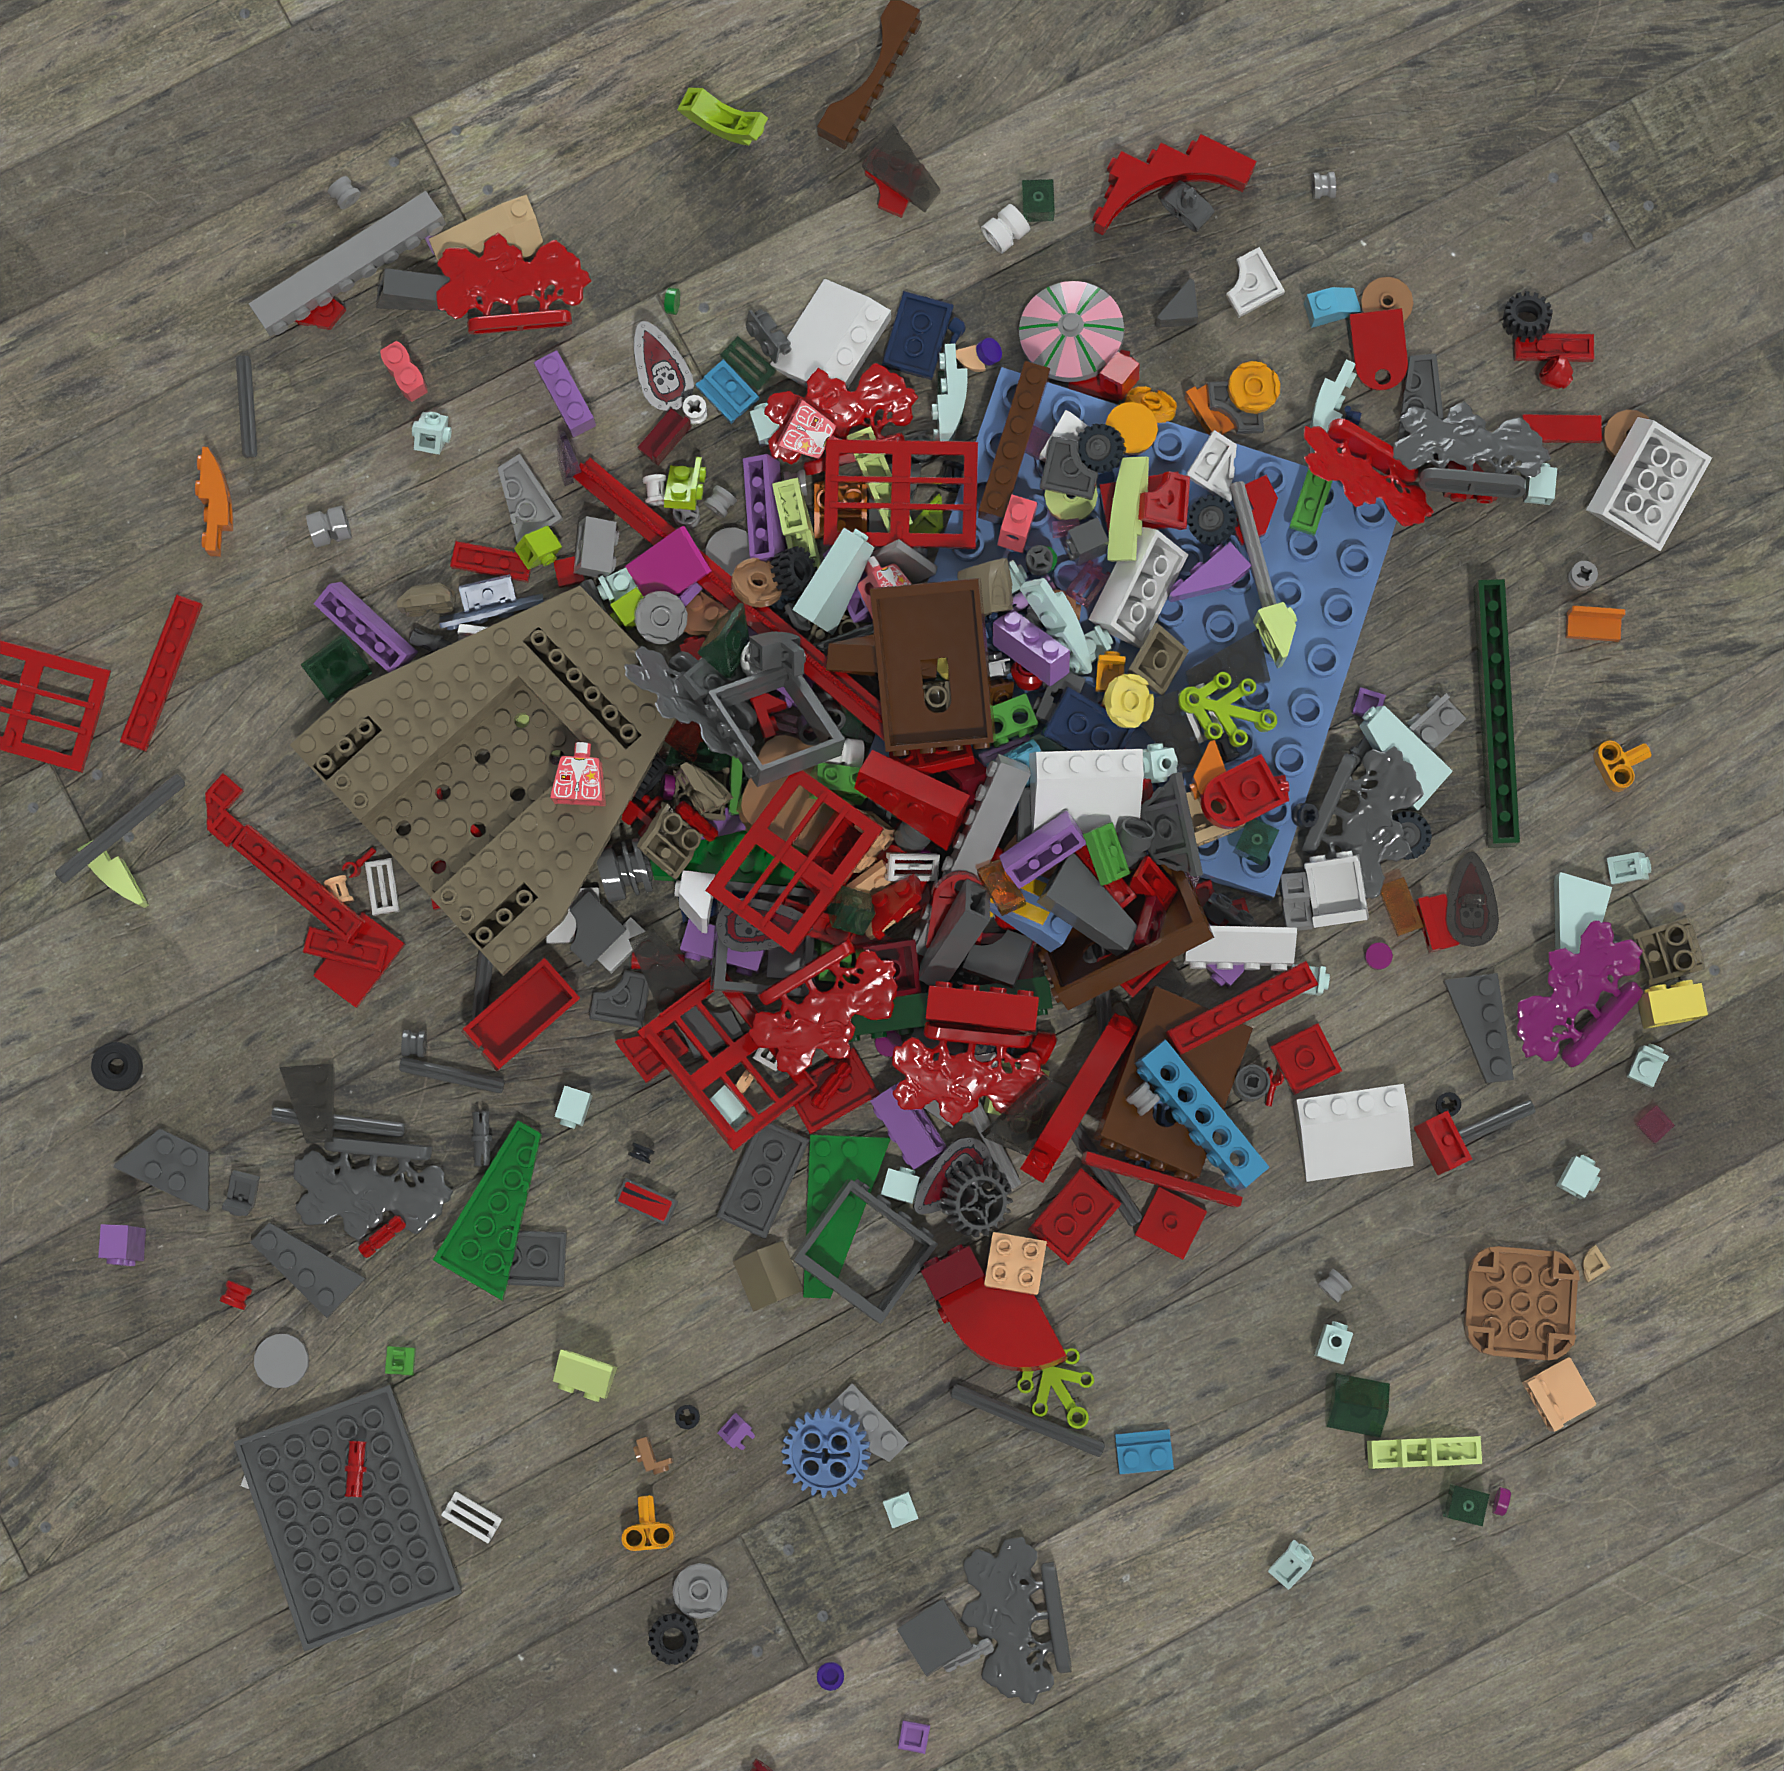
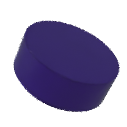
(989, 351)
(830, 1676)

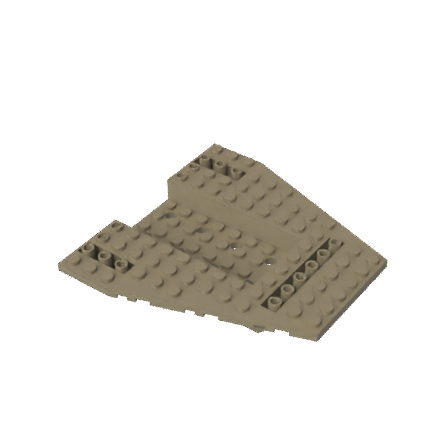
(426, 723)

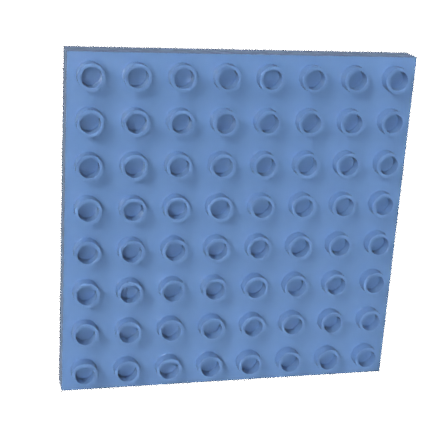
(1320, 576)

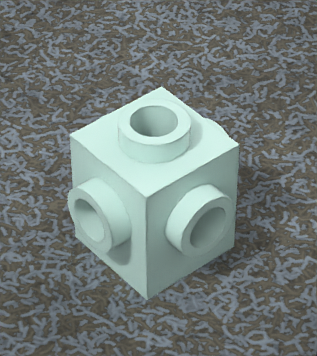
(431, 432)
(1159, 762)

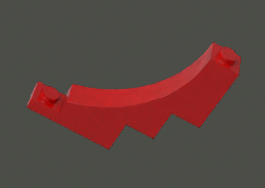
(1079, 1097)

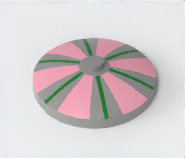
(1071, 330)

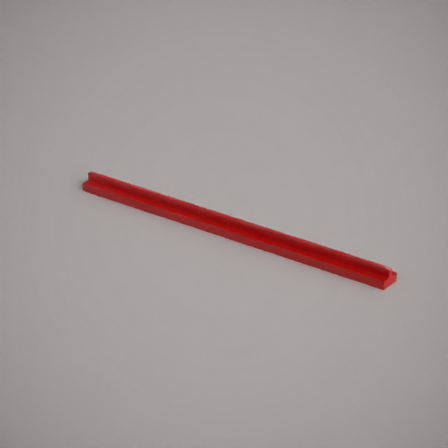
(718, 584)

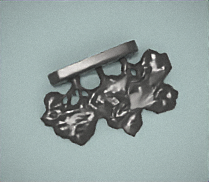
(1465, 441)
(677, 703)
(1370, 827)
(363, 1193)
(1007, 1616)

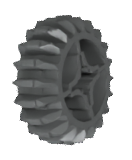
(968, 1182)

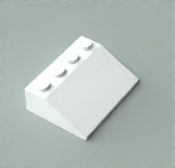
(833, 335)
(1649, 483)
(1088, 784)
(1354, 1132)

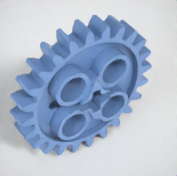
(826, 1428)

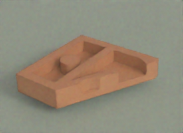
(703, 614)

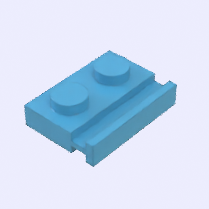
(727, 391)
(1144, 1451)

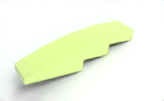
(875, 466)
(1125, 509)
(795, 517)
(1424, 1452)

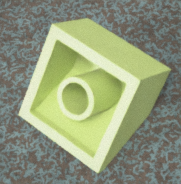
(584, 1374)

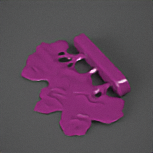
(1576, 987)

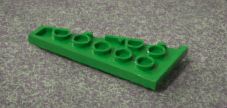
(712, 855)
(830, 1165)
(489, 1226)

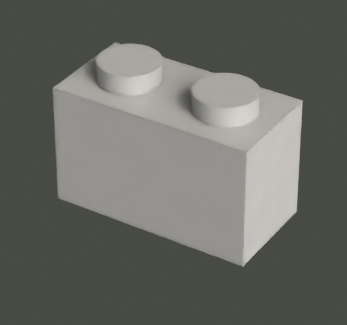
(595, 547)

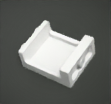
(1336, 889)

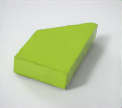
(929, 520)

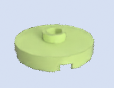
(1065, 508)

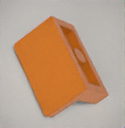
(1208, 419)
(1594, 623)

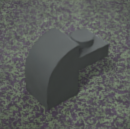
(777, 650)

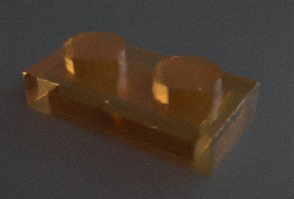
(1001, 887)
(1400, 907)

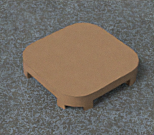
(755, 799)
(1521, 1303)

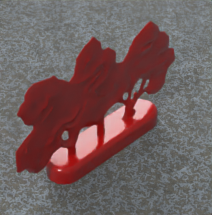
(505, 278)
(845, 409)
(1356, 473)
(824, 1017)
(961, 1079)

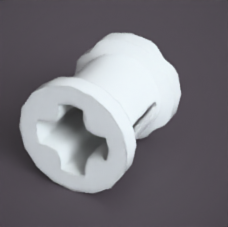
(695, 401)
(655, 489)

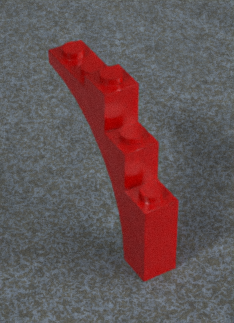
(1203, 162)

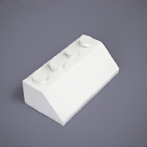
(1139, 588)
(1245, 947)

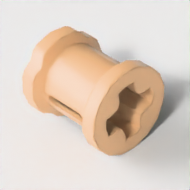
(339, 882)

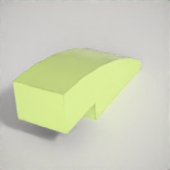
(117, 876)

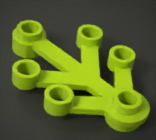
(1224, 710)
(1051, 1377)

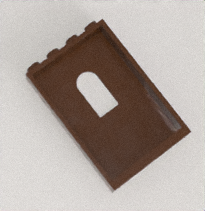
(926, 624)
(1181, 931)
(1212, 1063)

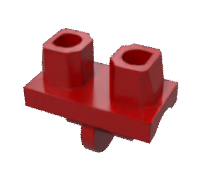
(644, 810)

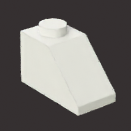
(694, 899)

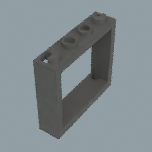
(813, 711)
(720, 950)
(901, 1220)

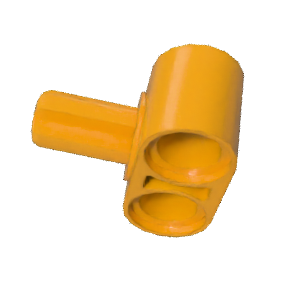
(1621, 762)
(647, 1527)

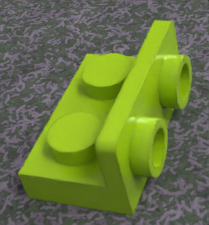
(684, 486)

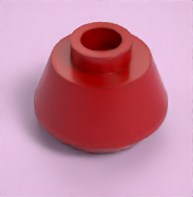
(1556, 373)
(1024, 678)
(1043, 1045)

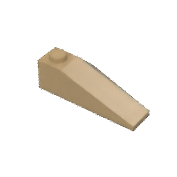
(511, 219)

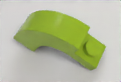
(720, 118)

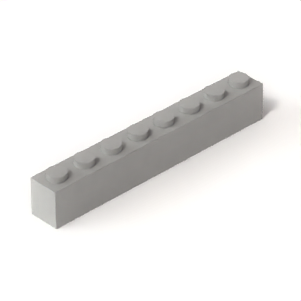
(348, 264)
(983, 828)

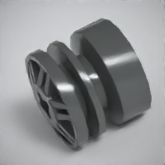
(624, 871)

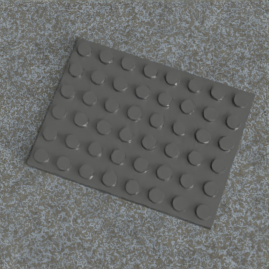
(338, 1555)

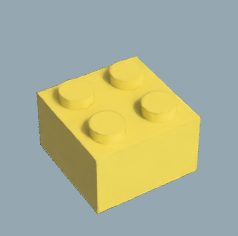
(1671, 1006)

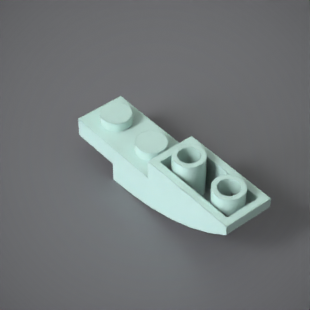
(1331, 398)
(949, 406)
(1059, 621)

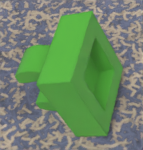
(400, 1360)

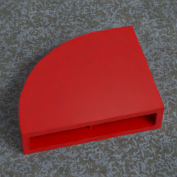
(1002, 1327)

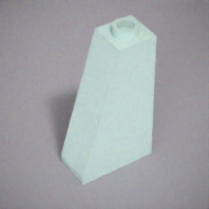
(835, 581)
(1386, 731)
(1576, 906)

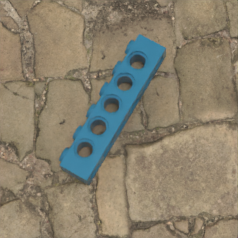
(1215, 1119)

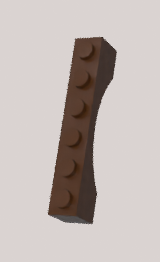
(844, 116)
(1014, 442)

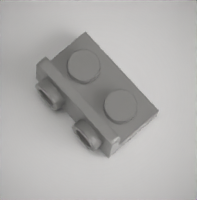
(1437, 722)

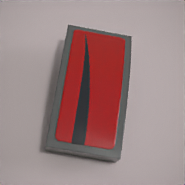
(646, 1201)

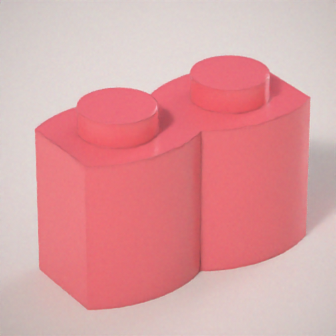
(404, 371)

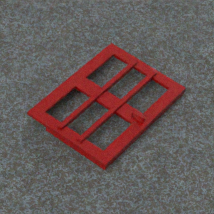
(900, 495)
(25, 697)
(795, 860)
(722, 1063)

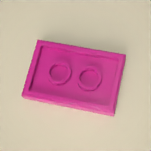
(669, 565)

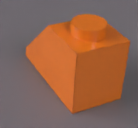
(1207, 769)

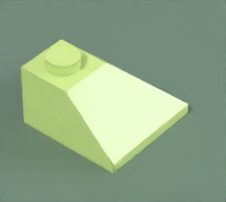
(1276, 630)

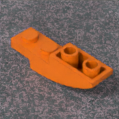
(214, 492)

